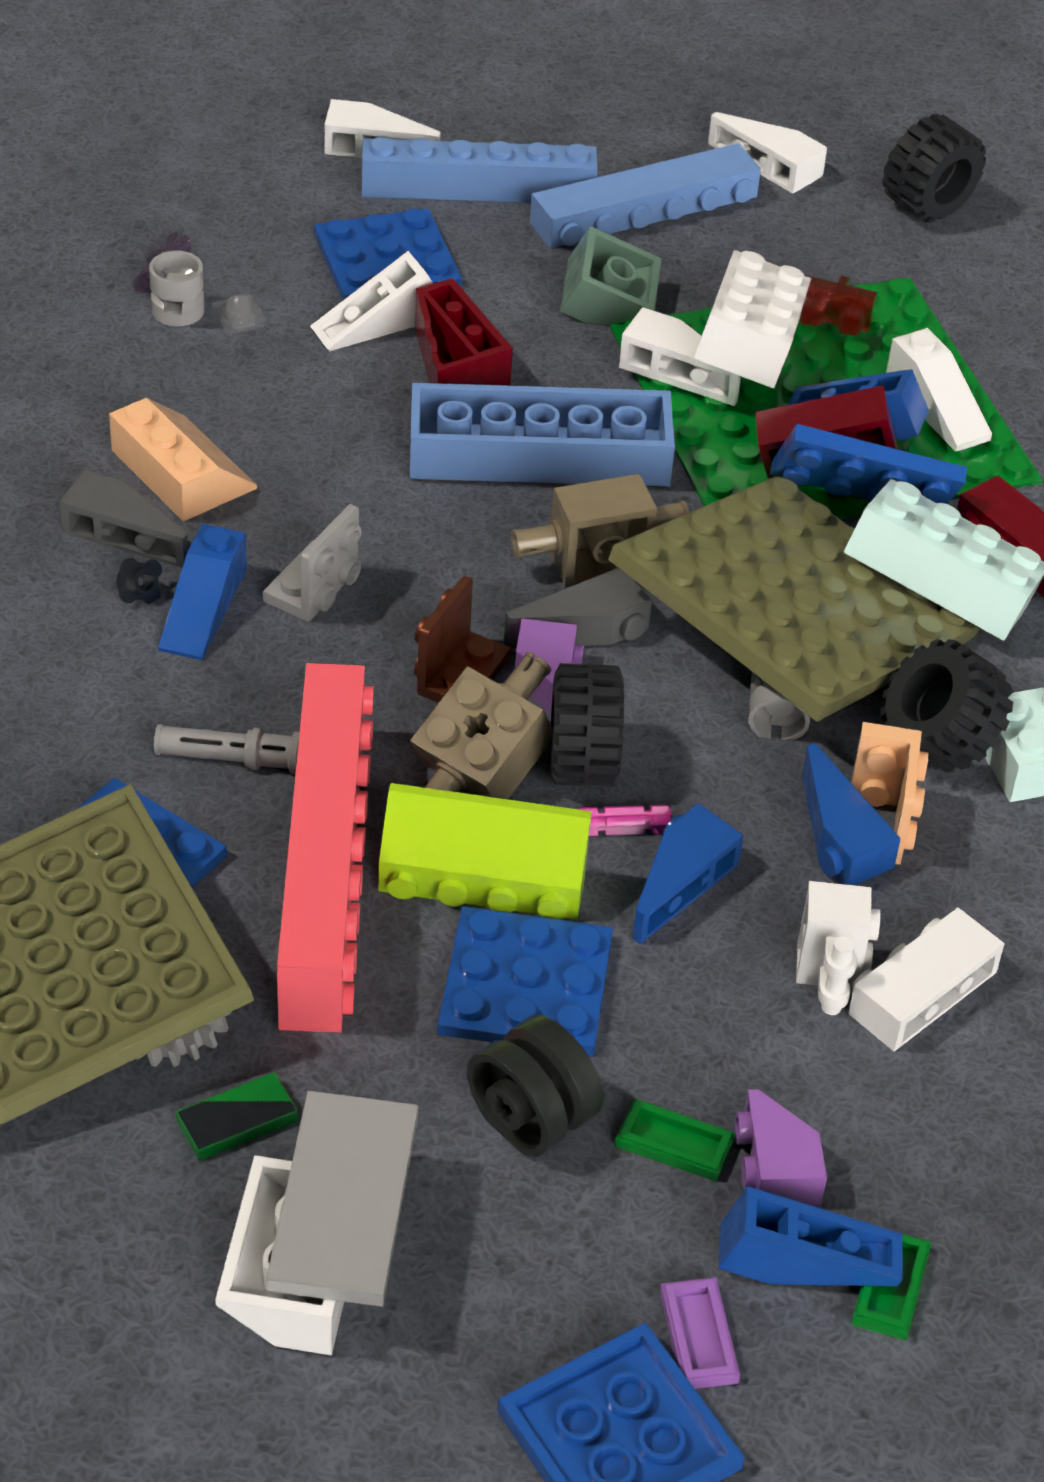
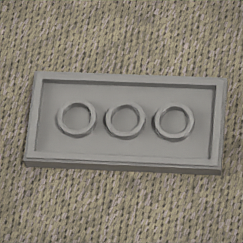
(343, 1199)

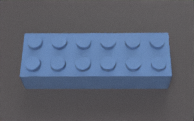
(540, 434)

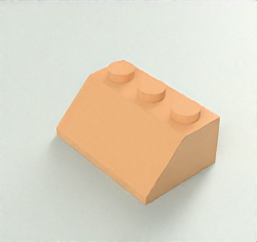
(175, 459)

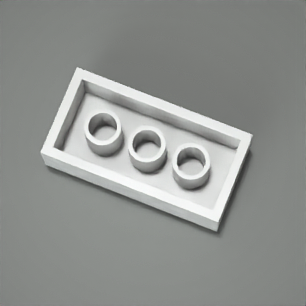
(753, 318)

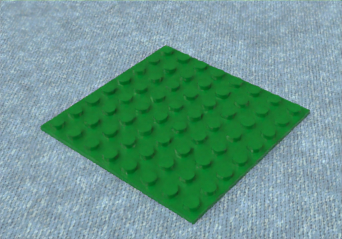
(721, 442)

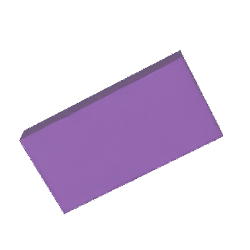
(700, 1332)

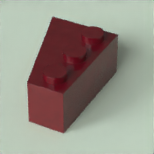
(458, 339)
(852, 414)

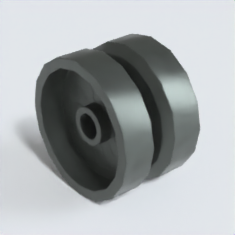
(535, 1085)

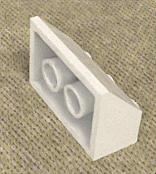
(277, 1317)

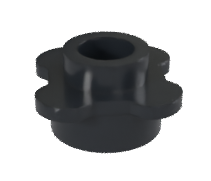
(128, 578)

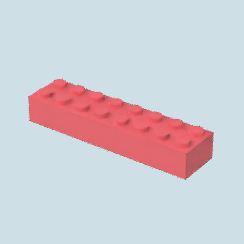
(322, 851)

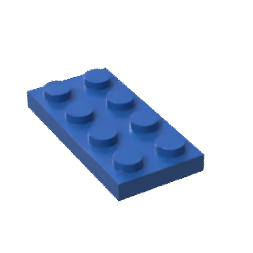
(861, 467)

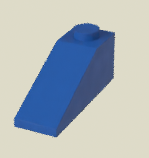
(902, 393)
(204, 590)
(846, 829)
(690, 859)
(805, 1245)

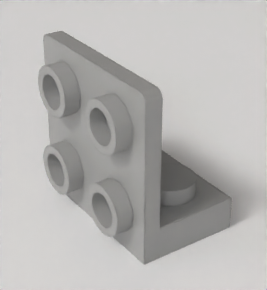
(320, 569)

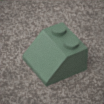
(609, 280)

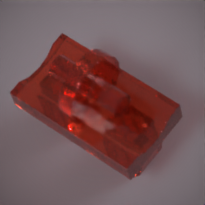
(838, 304)

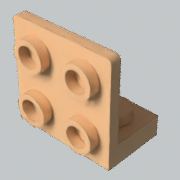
(887, 774)

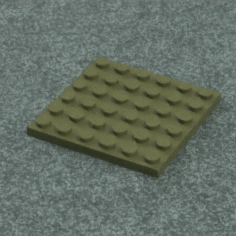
(783, 597)
(100, 951)

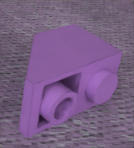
(552, 643)
(784, 1151)

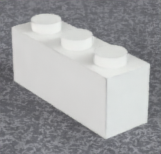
(924, 978)

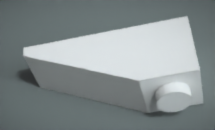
(352, 121)
(781, 152)
(376, 308)
(665, 351)
(949, 400)

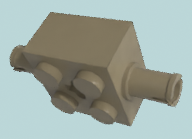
(590, 521)
(486, 732)

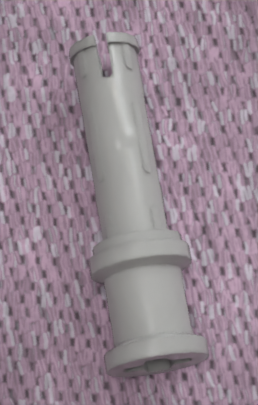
(255, 750)

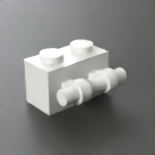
(835, 940)

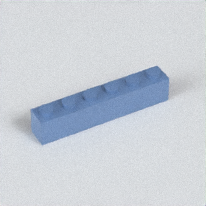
(471, 169)
(645, 195)

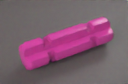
(629, 819)

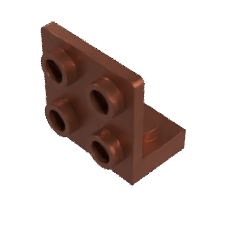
(449, 646)

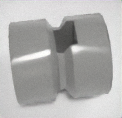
(176, 288)
(771, 708)

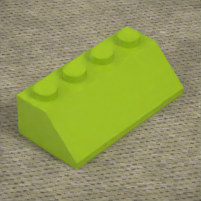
(484, 851)

